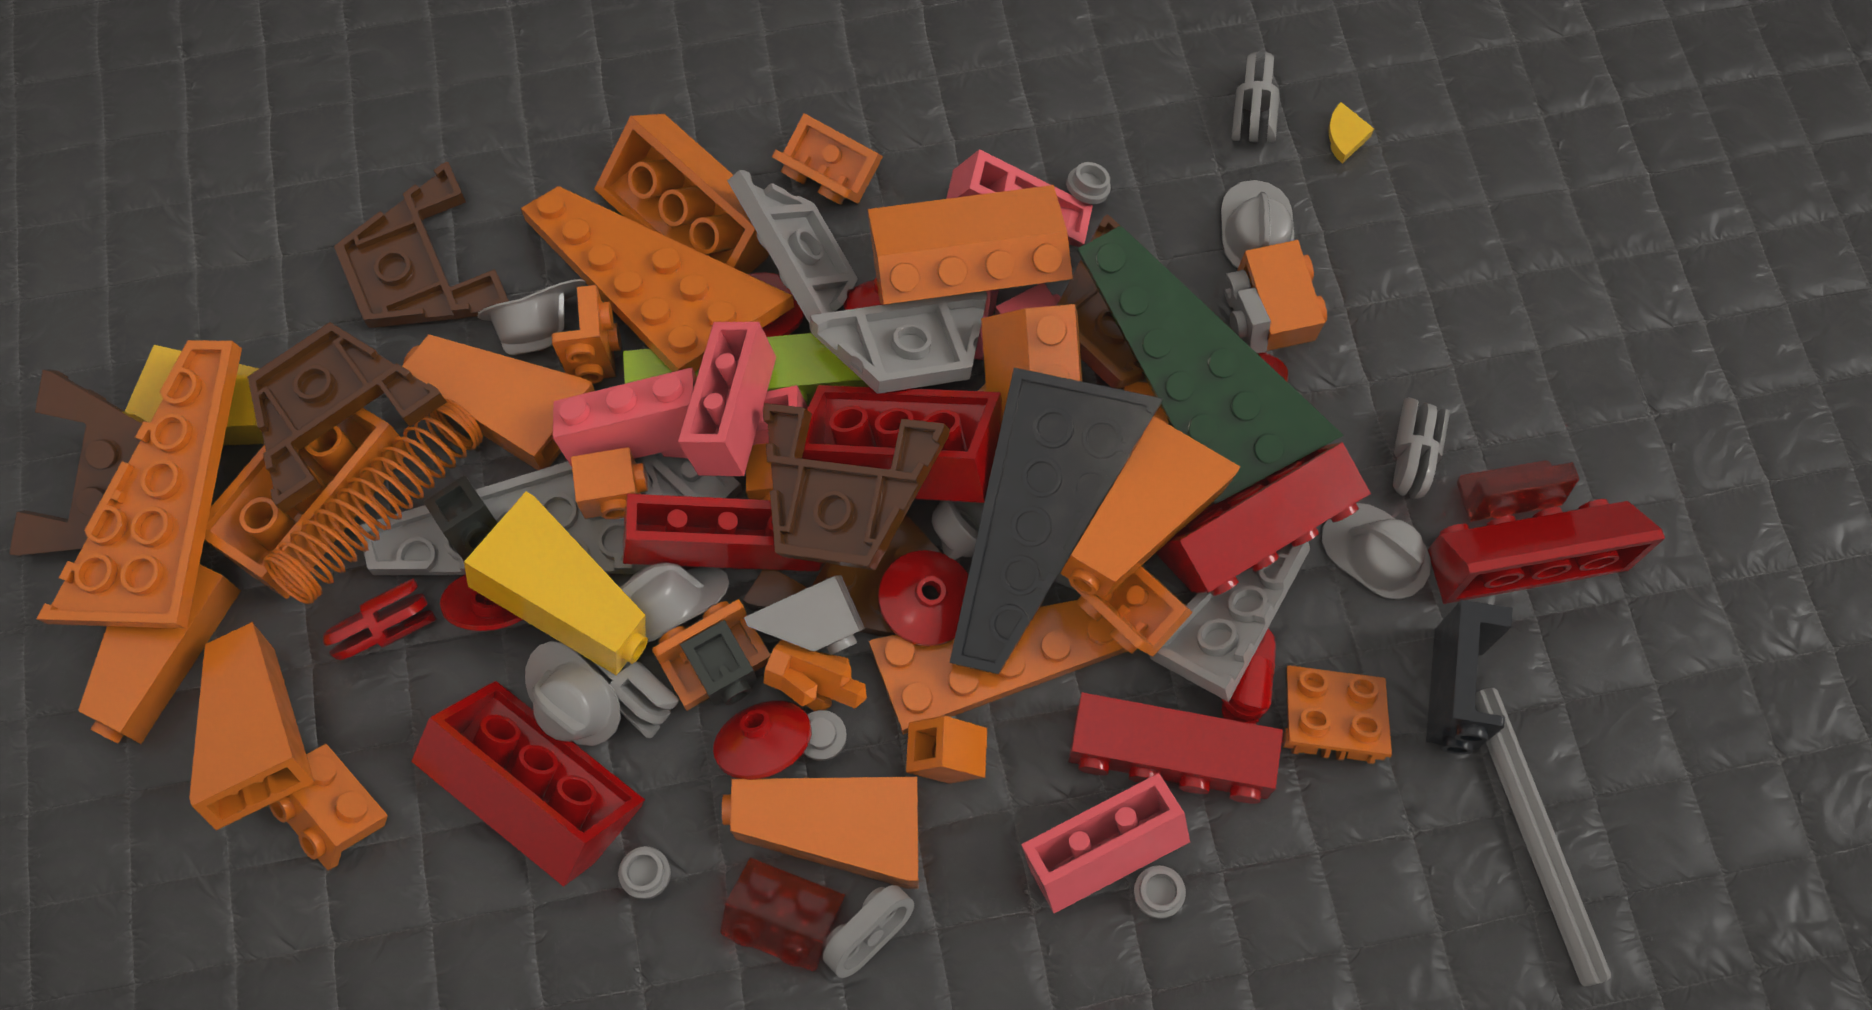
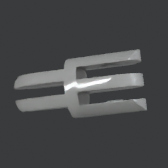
(1256, 97)
(1418, 447)
(641, 696)

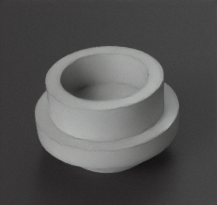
(1089, 183)
(827, 735)
(644, 872)
(1159, 892)

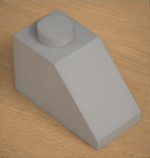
(812, 617)

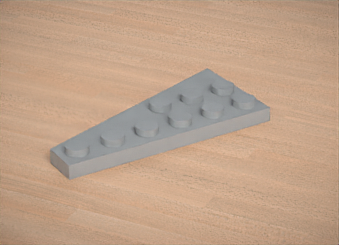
(420, 548)

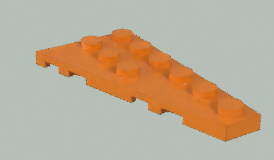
(652, 281)
(156, 510)

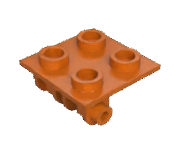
(1337, 714)

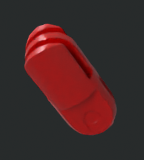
(378, 622)
(1254, 690)

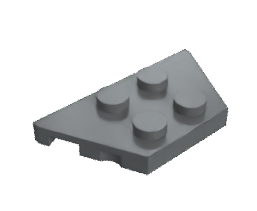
(798, 243)
(906, 341)

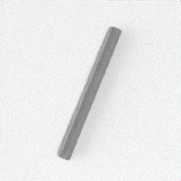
(1543, 846)

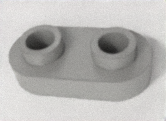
(868, 931)

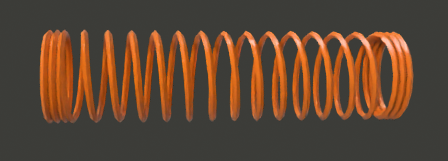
(305, 586)

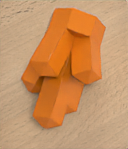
(812, 677)

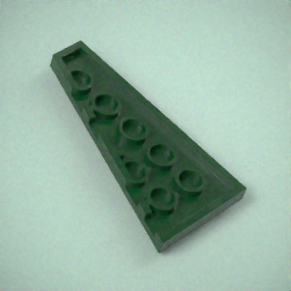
(1201, 368)

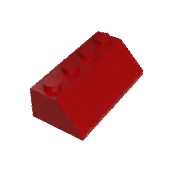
(863, 427)
(1263, 519)
(1541, 549)
(524, 783)

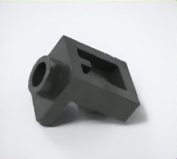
(461, 515)
(720, 664)

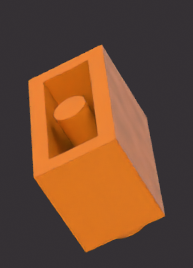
(1287, 292)

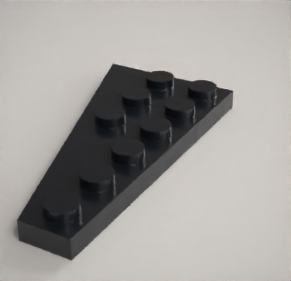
(1047, 480)

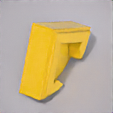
(1347, 132)

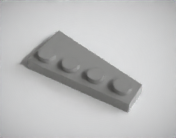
(1227, 628)

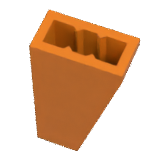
(503, 394)
(1150, 502)
(145, 665)
(245, 731)
(836, 822)

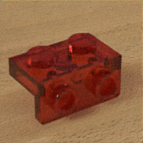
(1516, 489)
(781, 914)

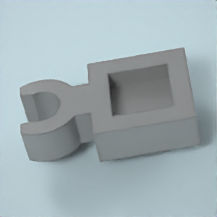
(1249, 314)

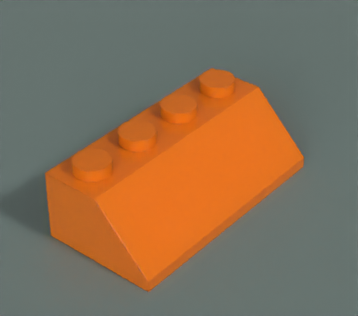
(679, 191)
(969, 244)
(1030, 340)
(249, 525)

